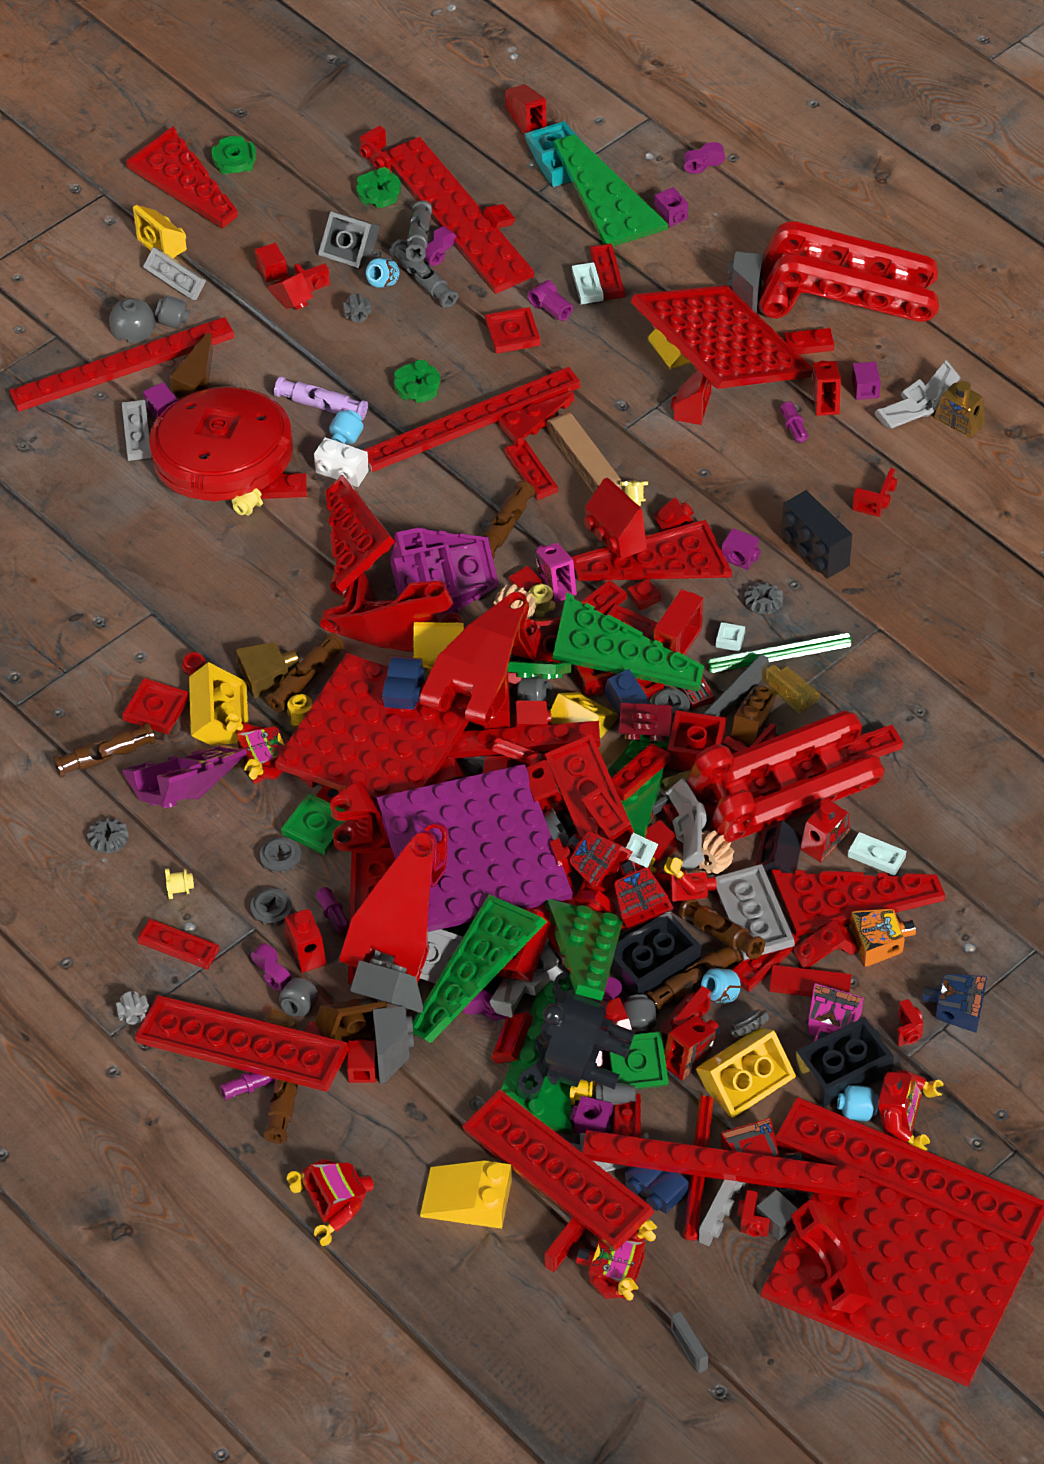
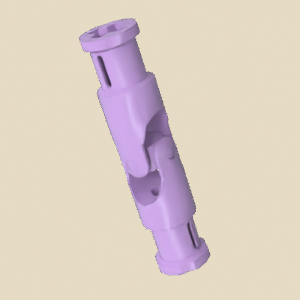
(323, 399)

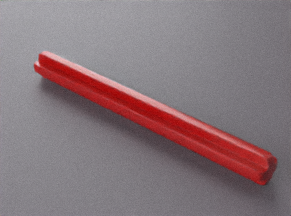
(696, 1183)

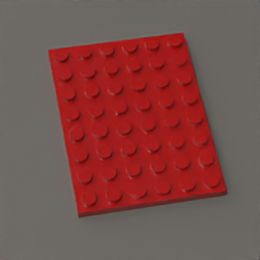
(930, 1280)

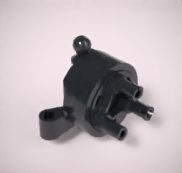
(571, 1041)

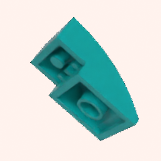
(542, 149)

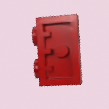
(692, 1005)

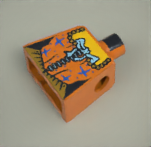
(879, 934)

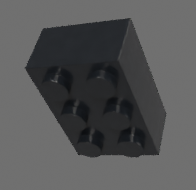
(816, 534)
(654, 955)
(842, 1059)

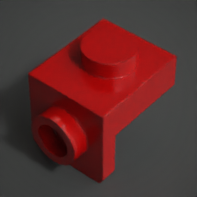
(316, 277)
(674, 514)
(593, 899)
(912, 1023)
(751, 1224)

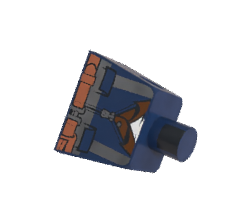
(958, 1000)

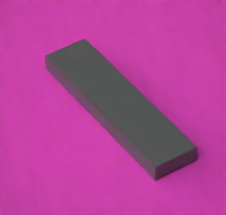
(739, 688)

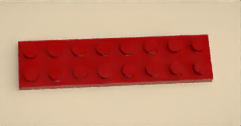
(578, 772)
(242, 1043)
(558, 1170)

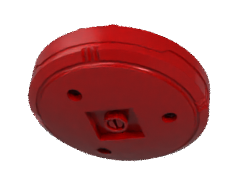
(221, 443)

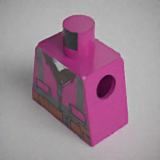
(554, 563)
(832, 1010)

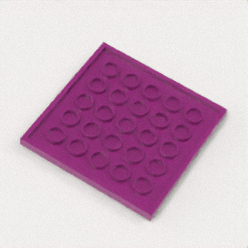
(494, 843)

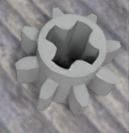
(132, 1008)

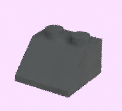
(348, 239)
(746, 277)
(387, 984)
(392, 1039)

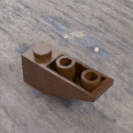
(194, 370)
(753, 715)

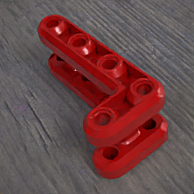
(845, 270)
(741, 814)

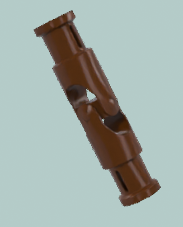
(508, 515)
(305, 672)
(121, 743)
(722, 928)
(679, 985)
(280, 1111)

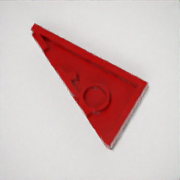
(533, 418)

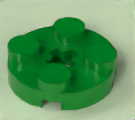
(242, 161)
(374, 179)
(413, 372)

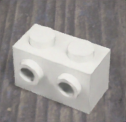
(341, 459)

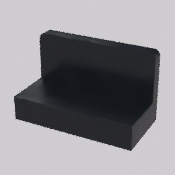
(779, 848)

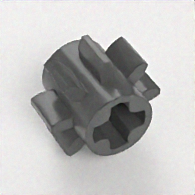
(357, 308)

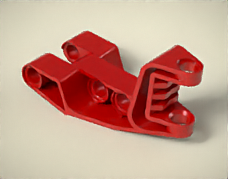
(387, 622)
(479, 661)
(363, 816)
(398, 907)

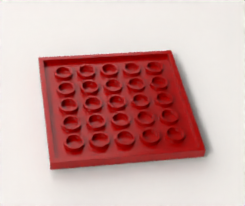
(722, 336)
(357, 739)

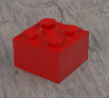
(691, 735)

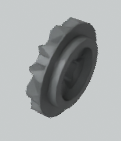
(763, 605)
(676, 697)
(117, 839)
(289, 849)
(265, 899)
(748, 1023)

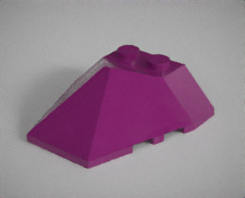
(456, 559)
(182, 776)

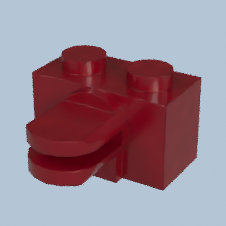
(645, 720)

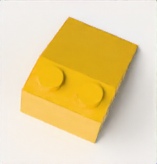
(468, 1193)

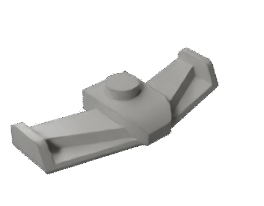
(919, 399)
(689, 823)
(511, 991)

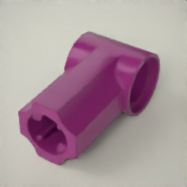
(547, 296)

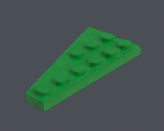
(610, 203)
(613, 646)
(640, 804)
(588, 944)
(486, 948)
(554, 1101)

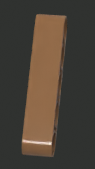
(581, 451)

